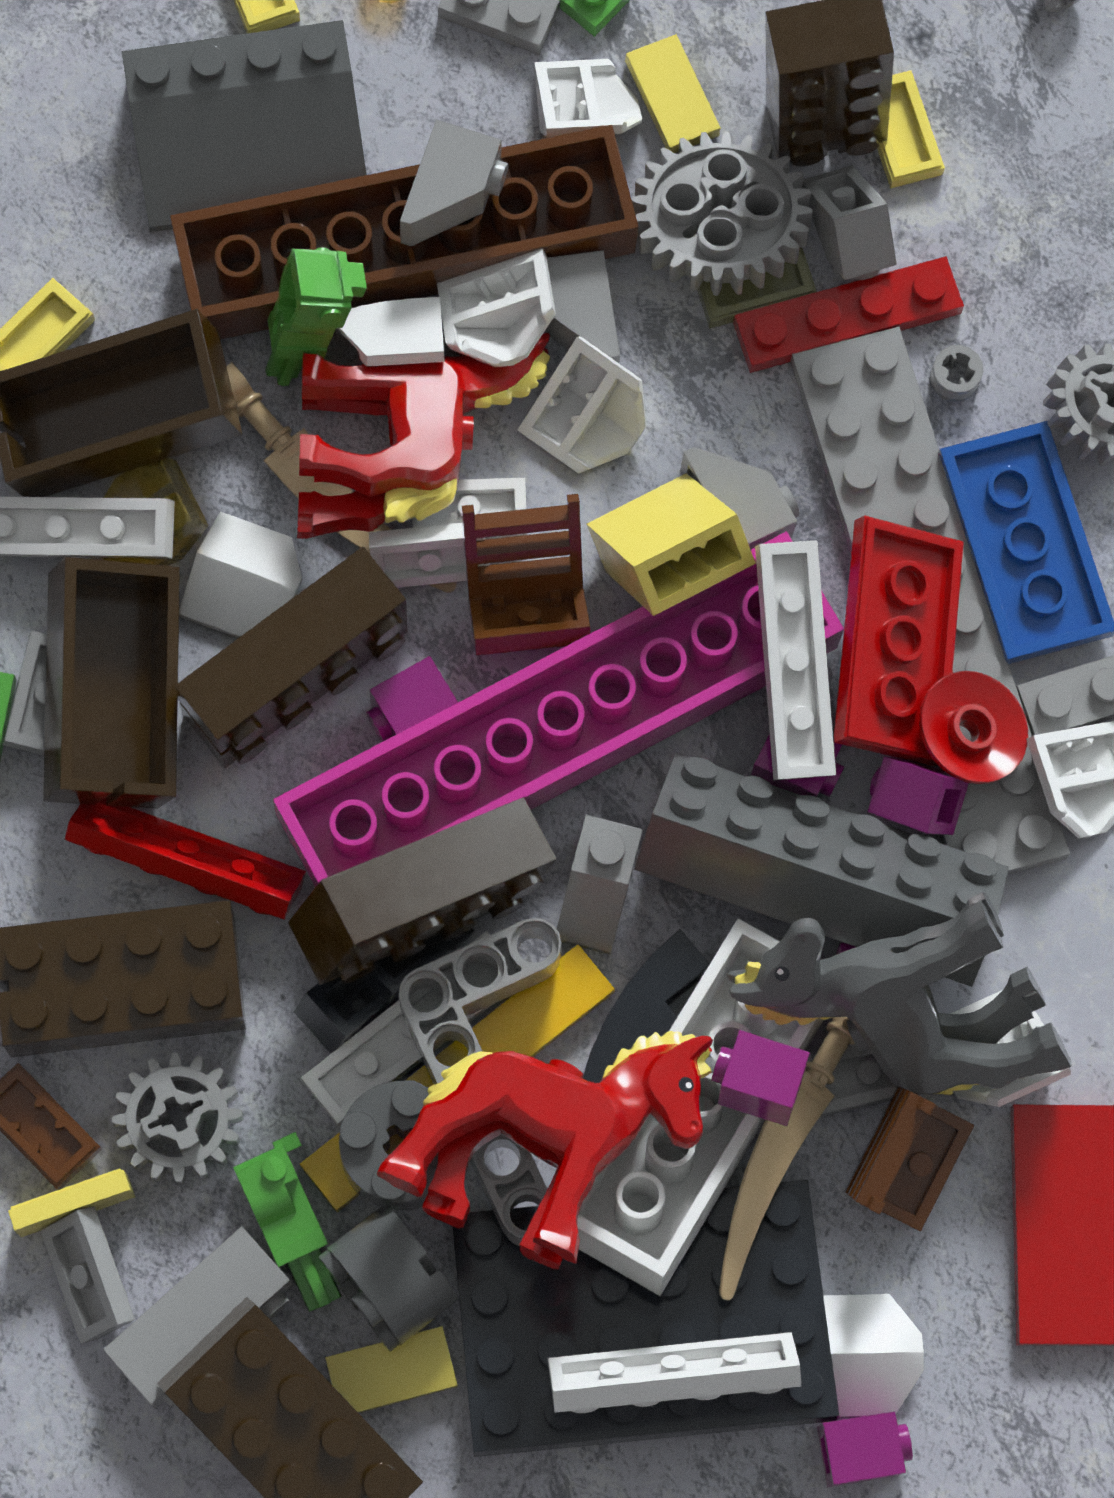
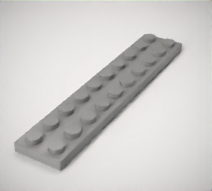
(888, 467)

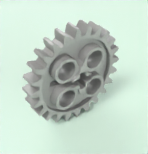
(721, 213)

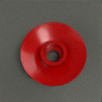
(990, 716)

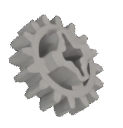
(1085, 403)
(151, 1129)

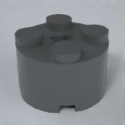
(365, 1139)
(388, 1277)

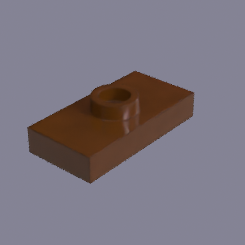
(43, 1128)

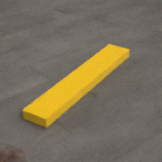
(520, 1024)

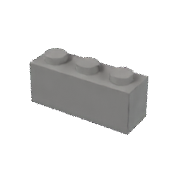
(194, 1309)

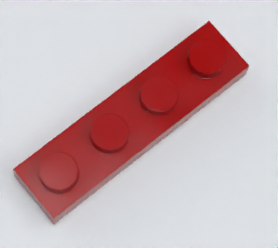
(848, 311)
(187, 857)

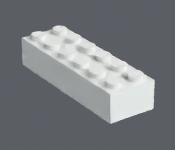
(660, 1194)

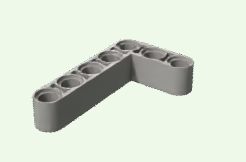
(451, 1023)

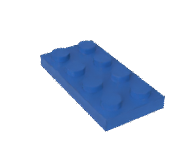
(1027, 542)

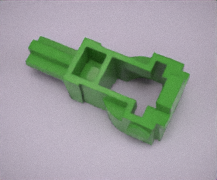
(310, 306)
(288, 1220)

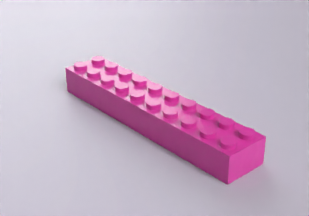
(540, 727)

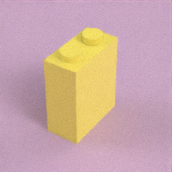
(671, 544)

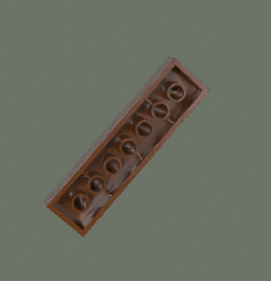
(556, 197)

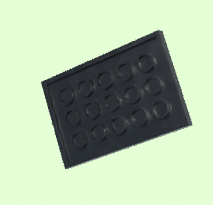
(527, 1312)

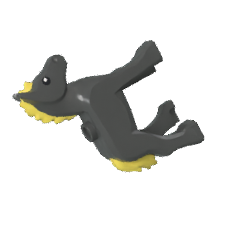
(892, 1009)

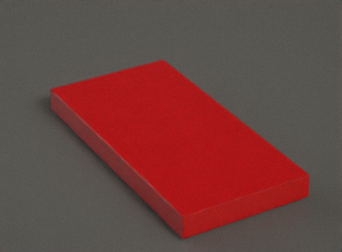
(895, 635)
(1063, 1224)

